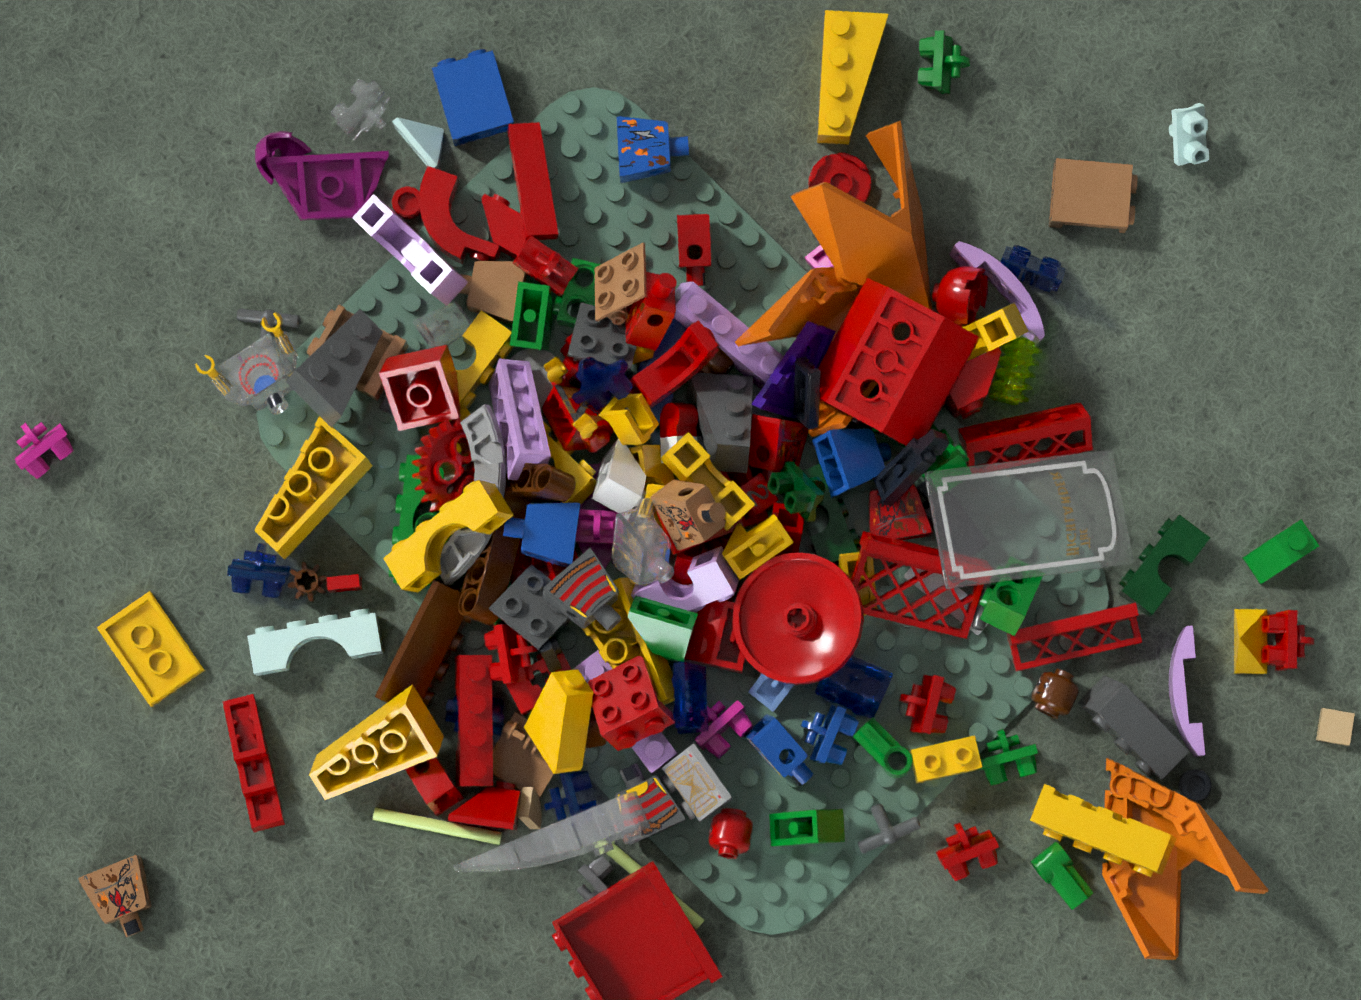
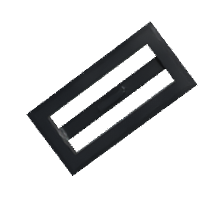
(806, 393)

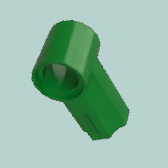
(882, 746)
(1057, 869)

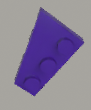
(778, 391)

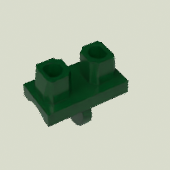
(800, 491)

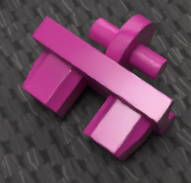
(31, 457)
(596, 526)
(732, 717)

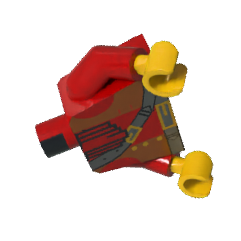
(573, 423)

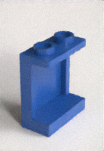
(473, 96)

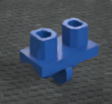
(835, 722)

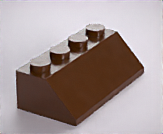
(427, 645)

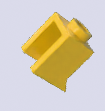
(630, 419)

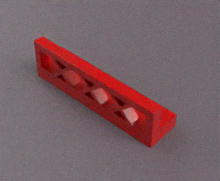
(1030, 428)
(1073, 624)

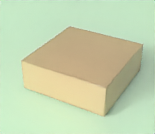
(1335, 727)

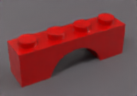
(475, 727)

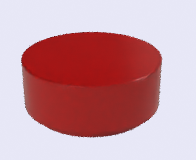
(406, 202)

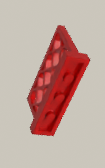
(914, 556)

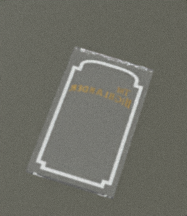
(1028, 518)

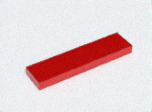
(532, 181)

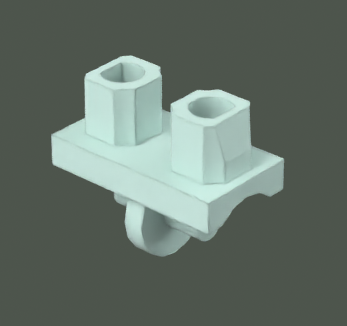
(1189, 135)

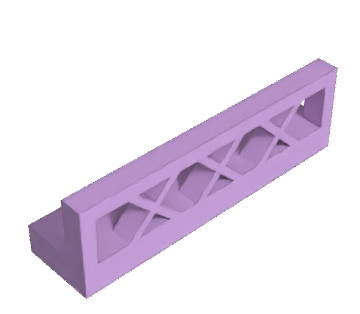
(518, 416)

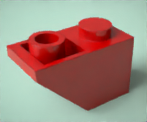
(504, 224)

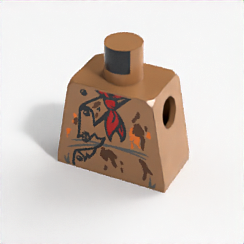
(688, 512)
(119, 893)

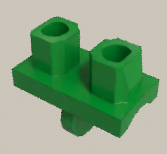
(946, 62)
(1023, 758)

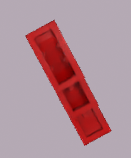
(253, 762)

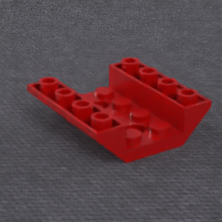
(910, 373)

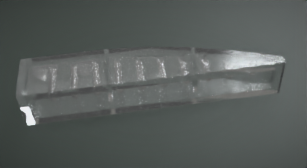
(571, 837)

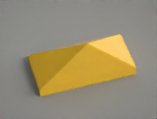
(1249, 641)

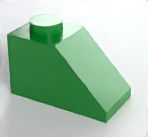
(532, 316)
(1280, 551)
(663, 627)
(807, 827)

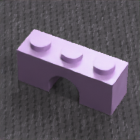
(711, 581)

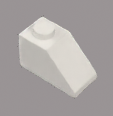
(620, 480)

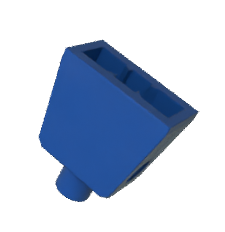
(850, 458)
(547, 531)

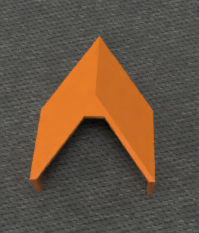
(866, 241)
(818, 298)
(1153, 902)

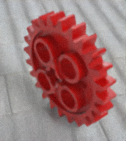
(438, 452)

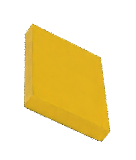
(150, 649)

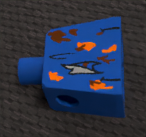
(646, 148)

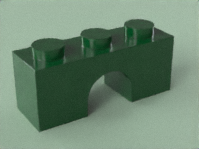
(836, 537)
(1179, 541)

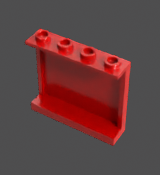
(634, 942)

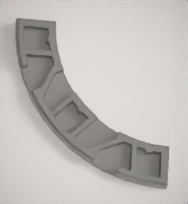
(490, 466)

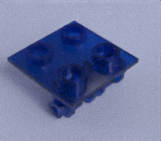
(1048, 268)

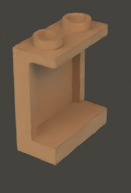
(1092, 194)
(387, 346)

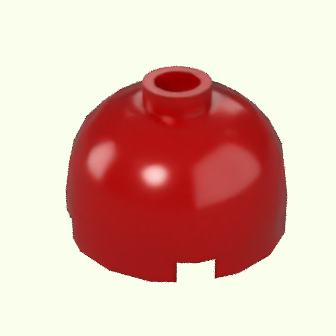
(961, 294)

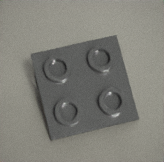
(599, 339)
(526, 609)

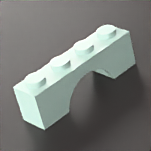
(274, 650)

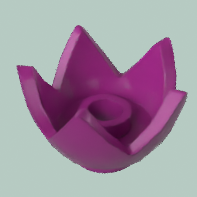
(277, 145)

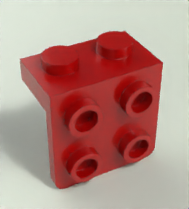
(628, 704)

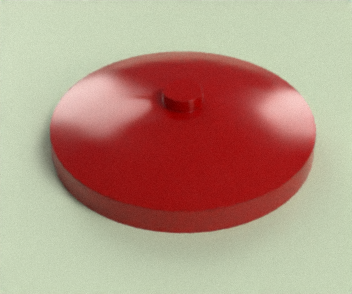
(798, 618)

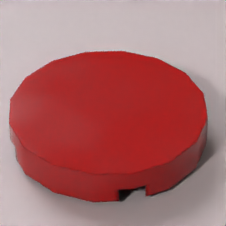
(846, 168)

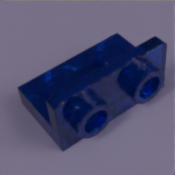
(856, 687)
(690, 698)

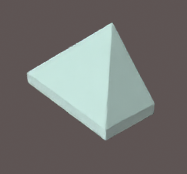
(423, 139)

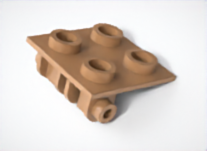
(620, 284)
(518, 758)

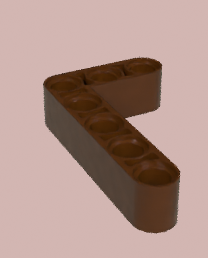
(493, 568)

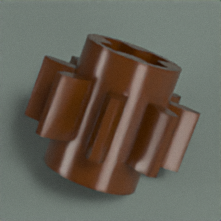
(300, 577)

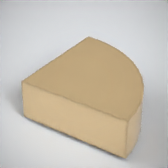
(530, 808)

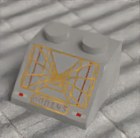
(696, 784)

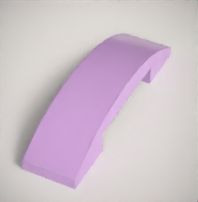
(1005, 283)
(1191, 733)

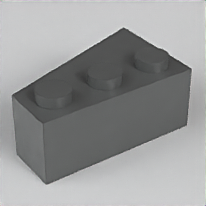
(335, 368)
(724, 417)
(1133, 727)

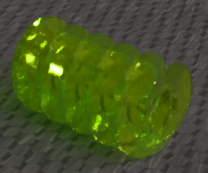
(1015, 371)

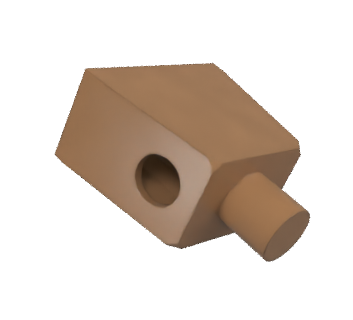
(493, 289)

